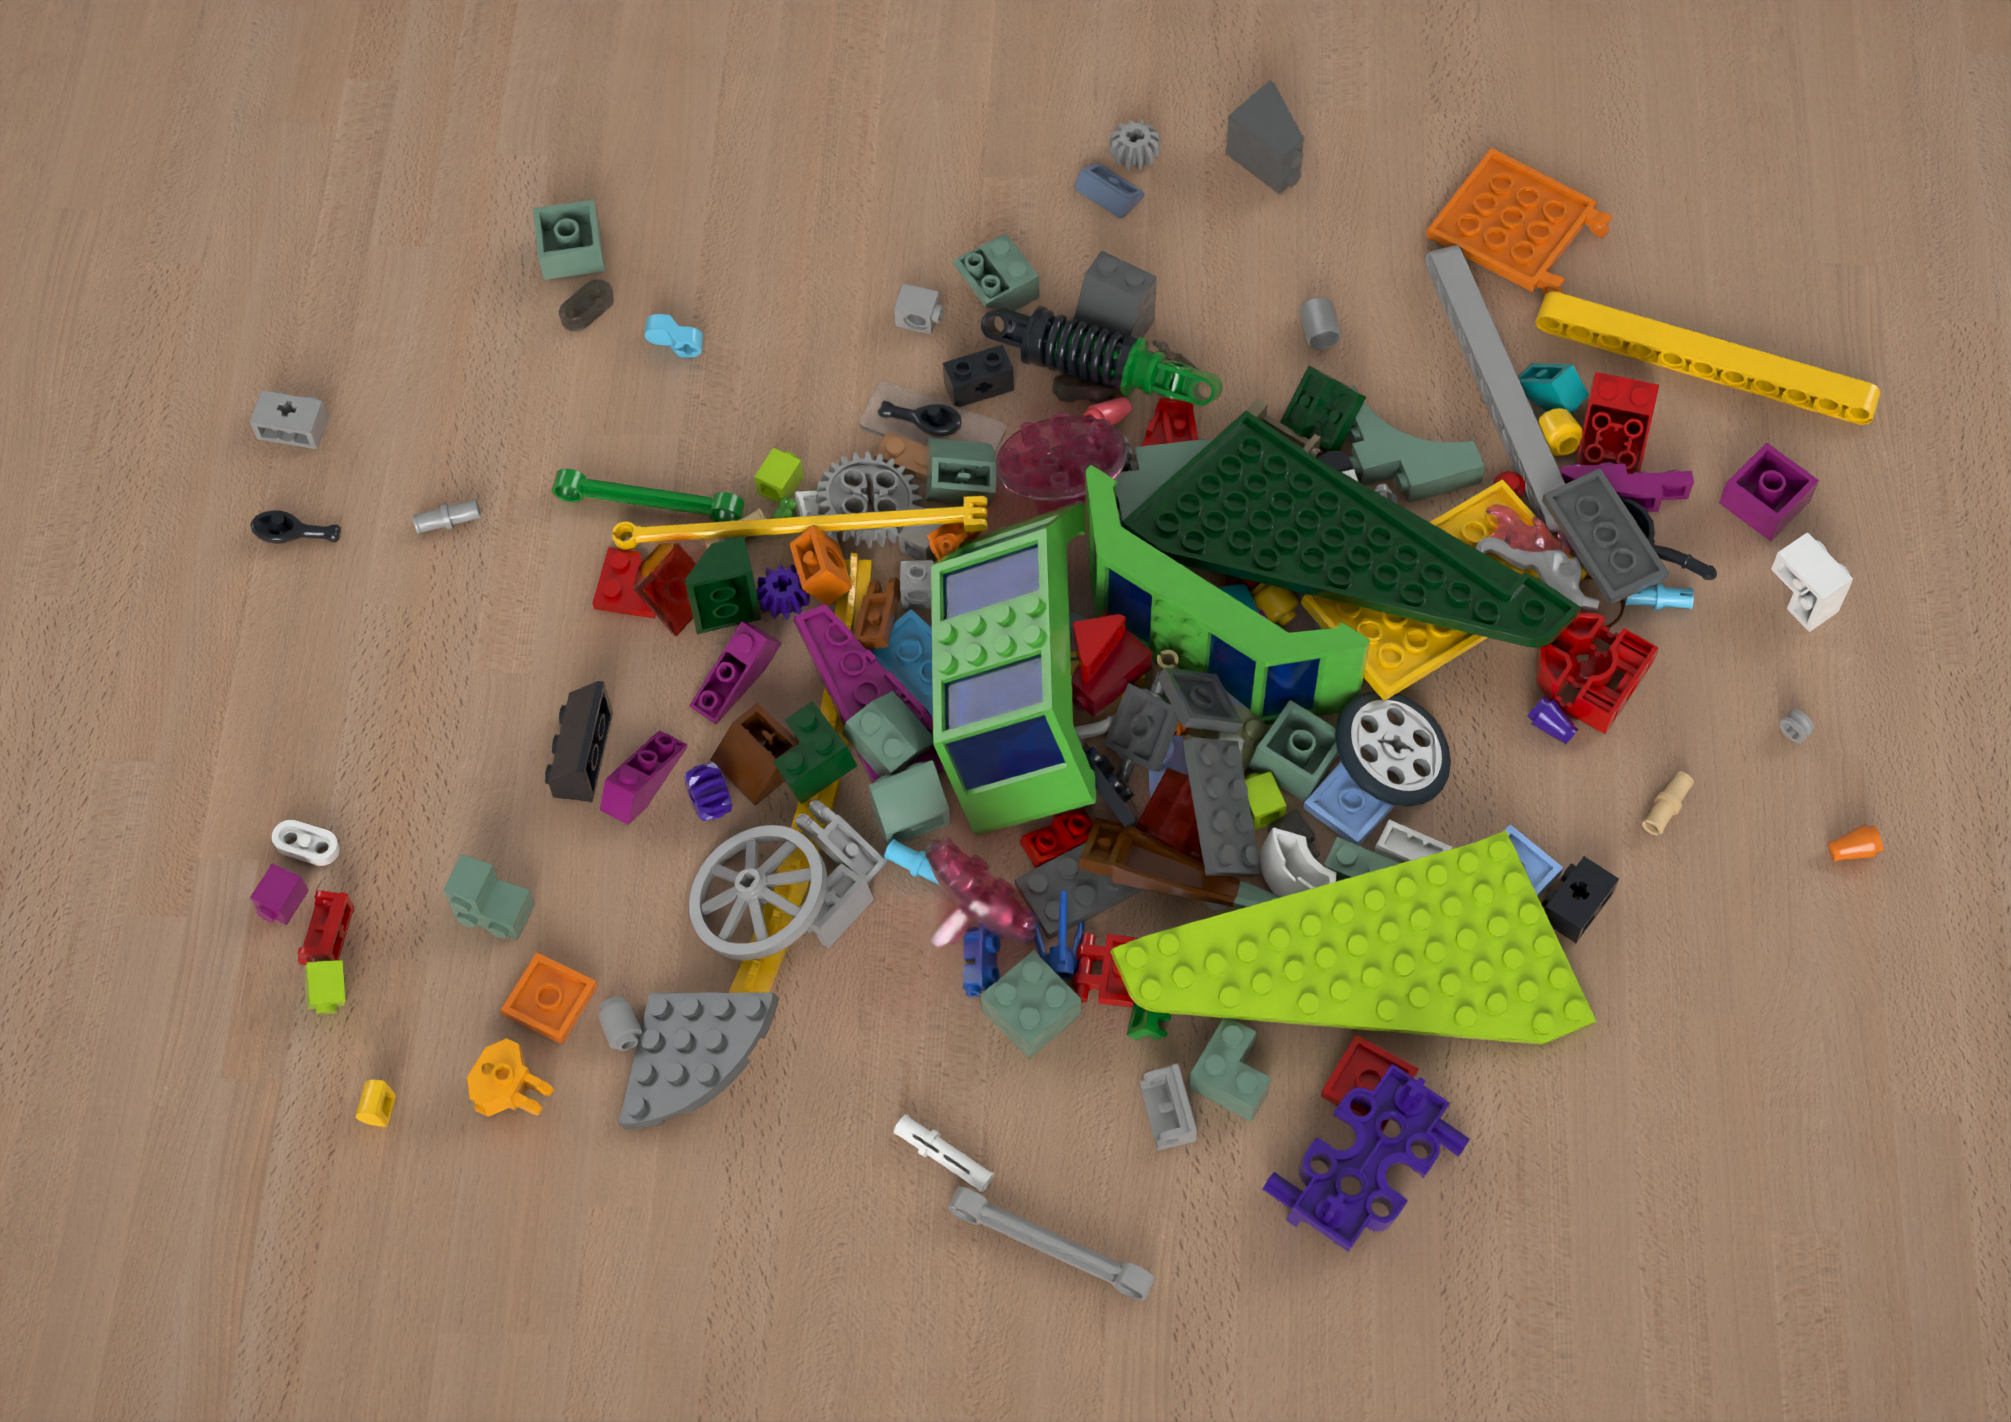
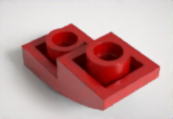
(1058, 838)

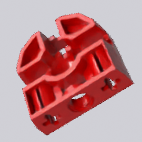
(1595, 703)

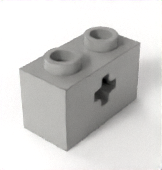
(289, 419)

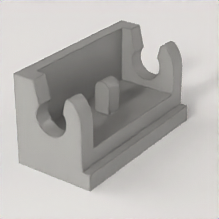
(844, 901)
(1168, 1107)

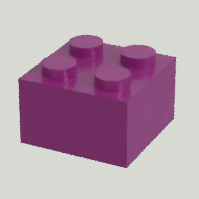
(1768, 491)

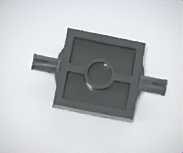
(1142, 728)

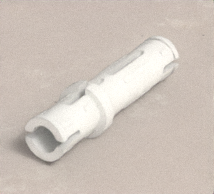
(932, 1145)

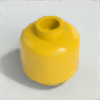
(1560, 431)
(1276, 603)

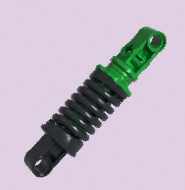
(1098, 355)

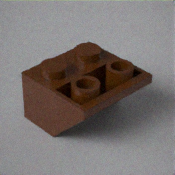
(749, 753)

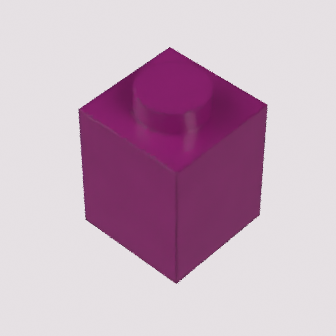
(278, 895)

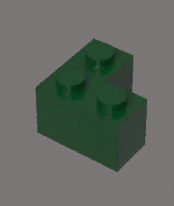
(817, 759)

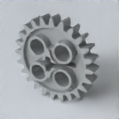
(838, 497)

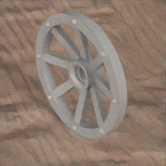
(754, 889)

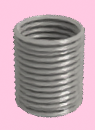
(1320, 323)

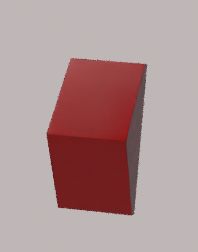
(1095, 641)

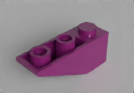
(735, 671)
(640, 777)

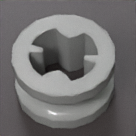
(1796, 726)

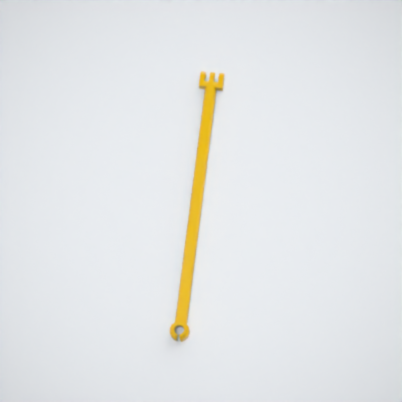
(971, 514)

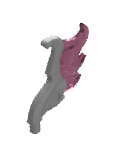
(1537, 550)

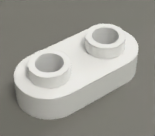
(308, 842)

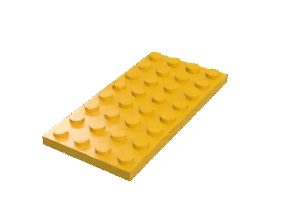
(1410, 649)

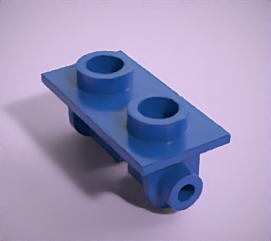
(983, 948)

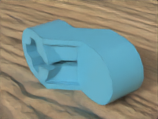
(683, 340)

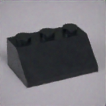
(580, 743)

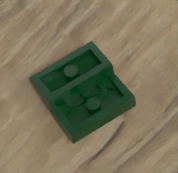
(1323, 408)

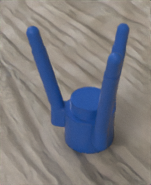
(1059, 956)

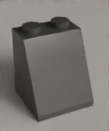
(1266, 139)
(1117, 297)

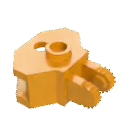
(504, 1080)

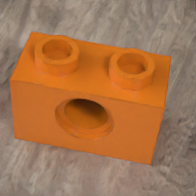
(820, 565)

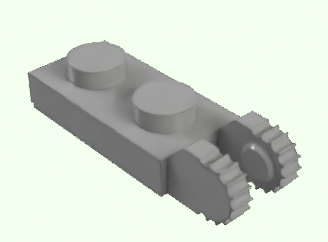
(840, 841)

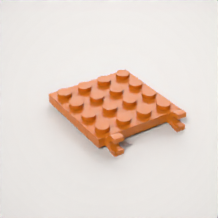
(1516, 221)

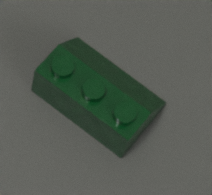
(723, 587)

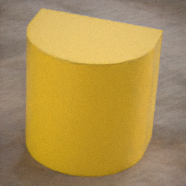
(375, 1103)

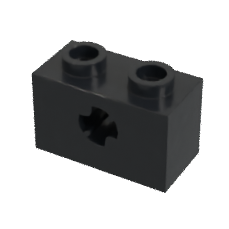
(978, 376)
(1594, 888)

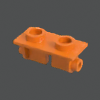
(948, 538)

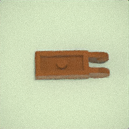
(877, 614)

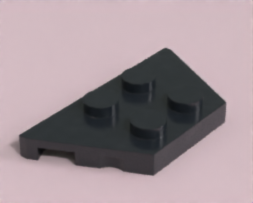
(1113, 790)

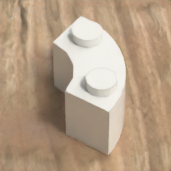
(1290, 865)

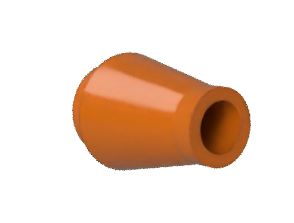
(1857, 844)

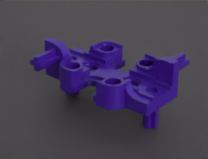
(1344, 1215)

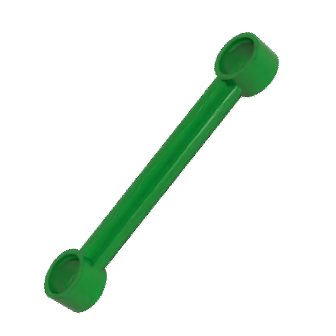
(573, 486)

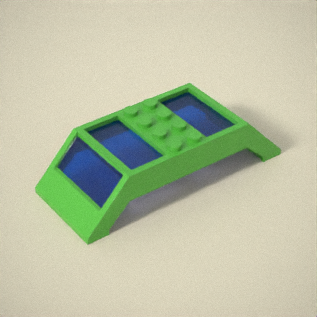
(1210, 629)
(1007, 674)

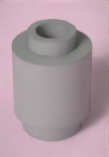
(619, 1023)

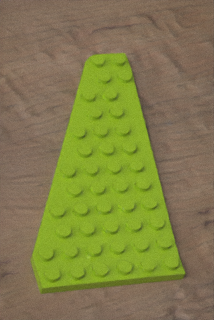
(1403, 949)

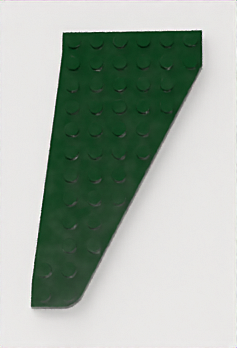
(1293, 522)

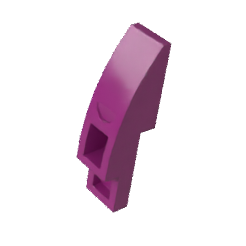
(1642, 487)

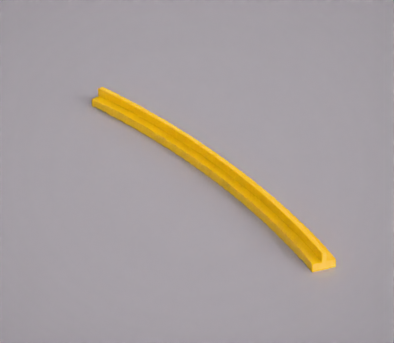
(759, 974)

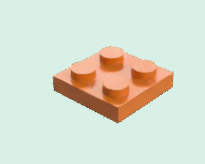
(549, 998)

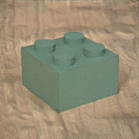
(568, 239)
(1296, 751)
(1031, 1004)

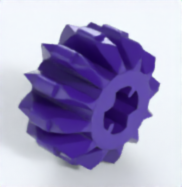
(771, 593)
(708, 791)

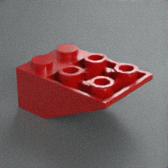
(1617, 421)

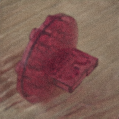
(1051, 458)
(976, 897)

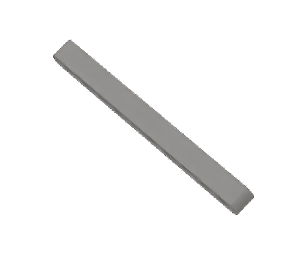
(1495, 377)

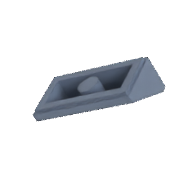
(1108, 190)

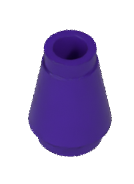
(1552, 720)

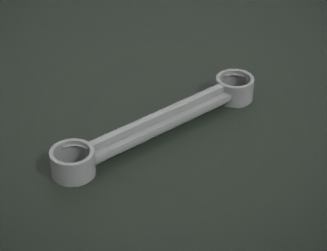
(1125, 1277)

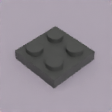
(1200, 700)

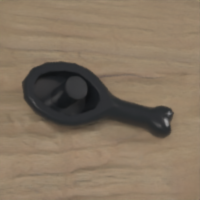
(932, 419)
(284, 527)

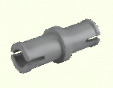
(446, 516)

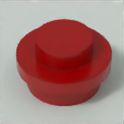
(1513, 480)

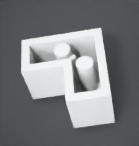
(1815, 579)

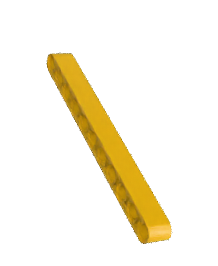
(1708, 358)

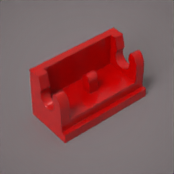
(327, 927)

